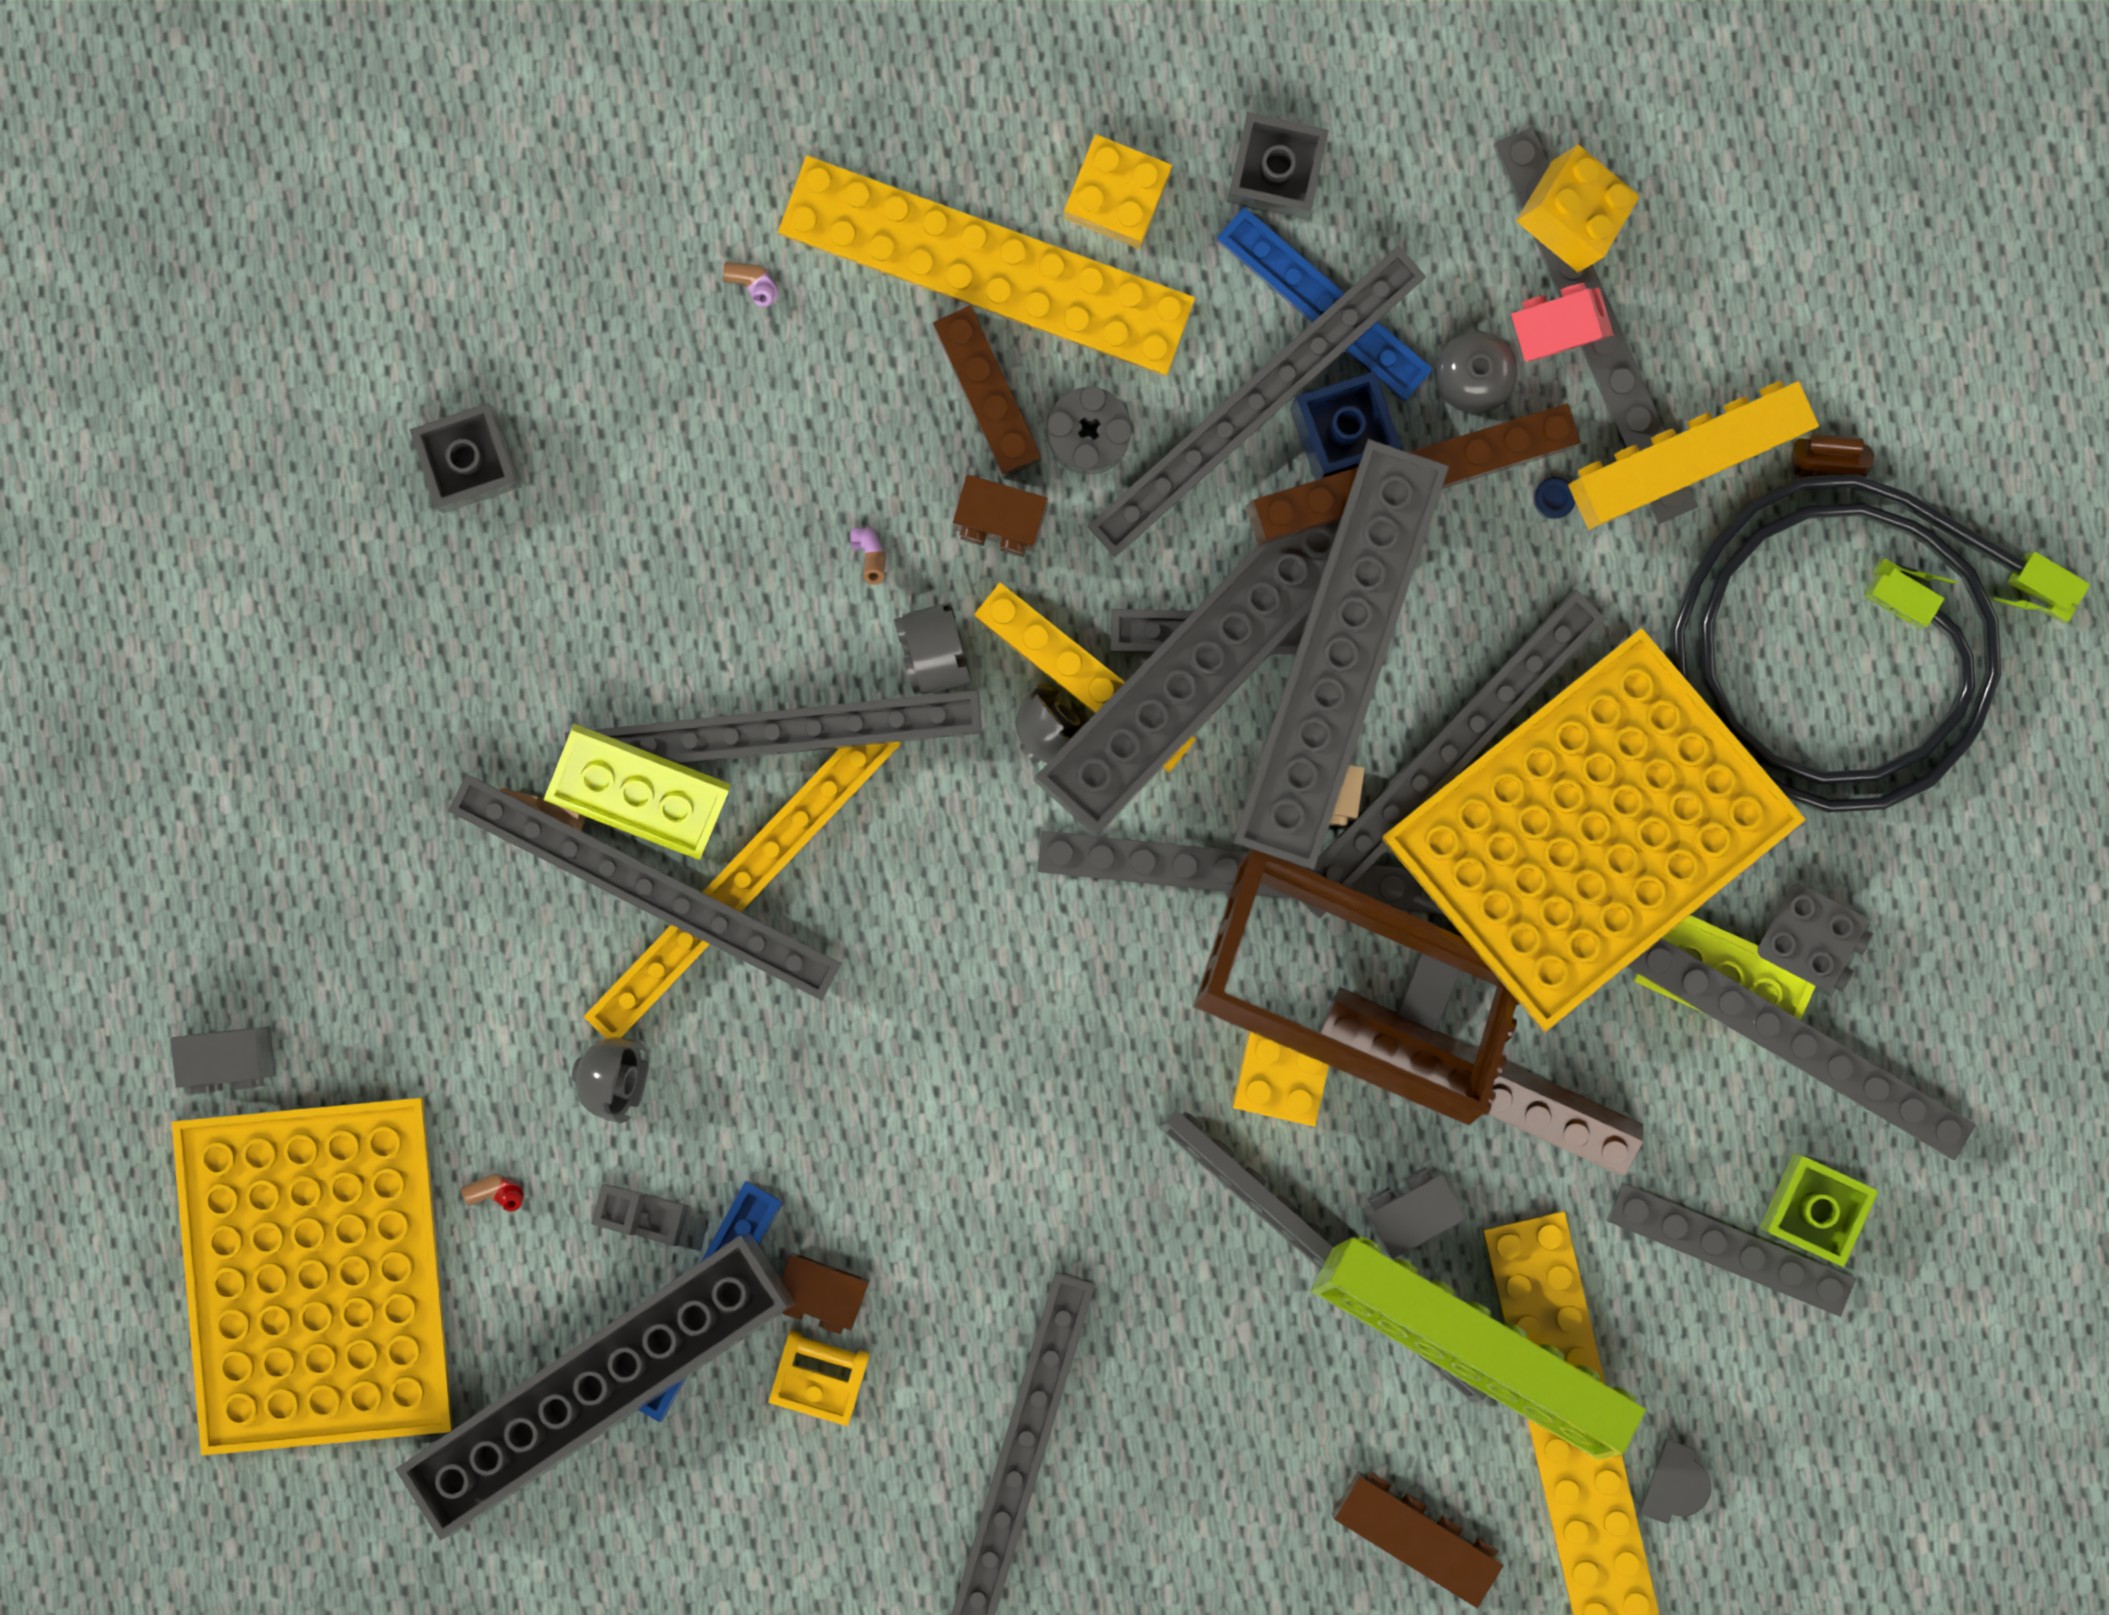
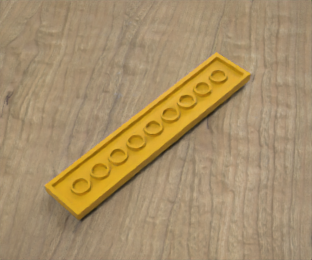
(986, 265)
(1584, 1496)

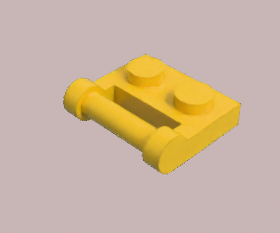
(815, 1391)

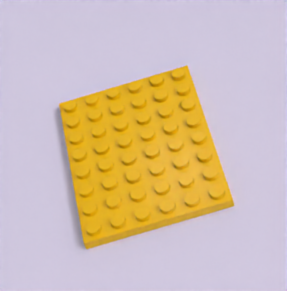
(1593, 829)
(312, 1276)

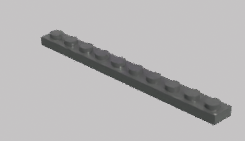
(1609, 357)
(1257, 401)
(806, 728)
(1459, 739)
(1200, 868)
(644, 887)
(1804, 1047)
(1276, 1211)
(1024, 1446)

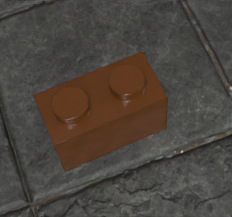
(823, 1292)

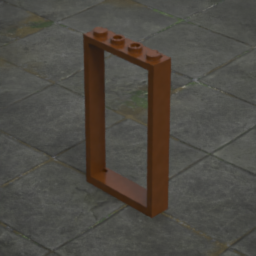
(1382, 920)

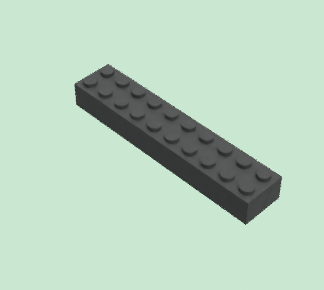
(595, 1386)

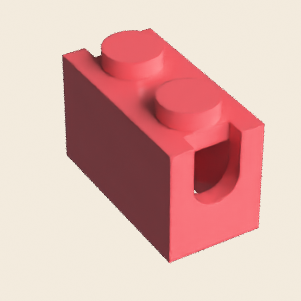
(1562, 323)

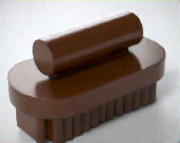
(1831, 456)

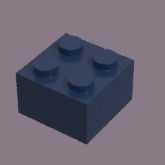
(1340, 421)

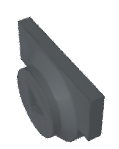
(1677, 1485)

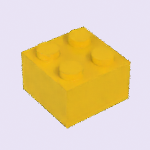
(1117, 191)
(1578, 208)
(1279, 1082)

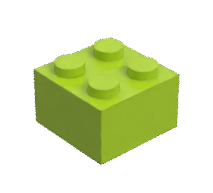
(1818, 1209)

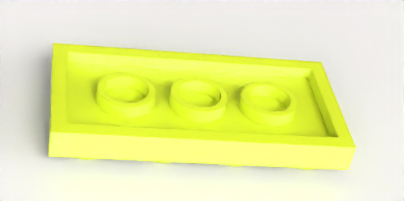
(637, 791)
(1738, 961)

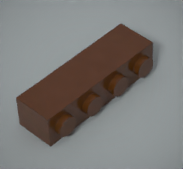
(987, 391)
(1417, 1538)

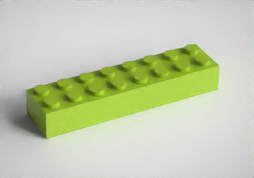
(1478, 1348)

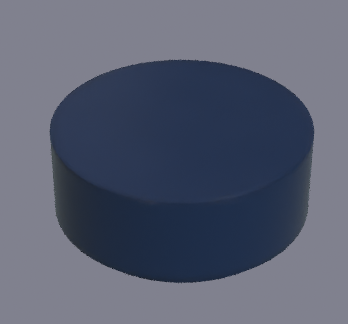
(1553, 498)

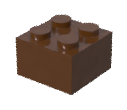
(999, 515)

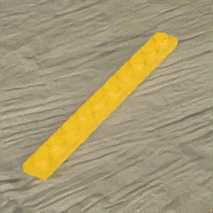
(739, 883)

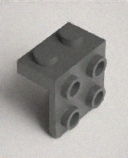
(1815, 939)

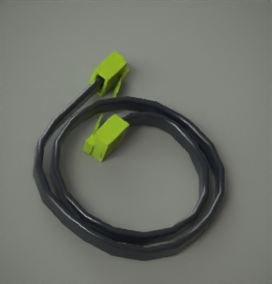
(1900, 596)

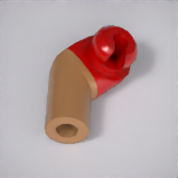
(495, 1188)

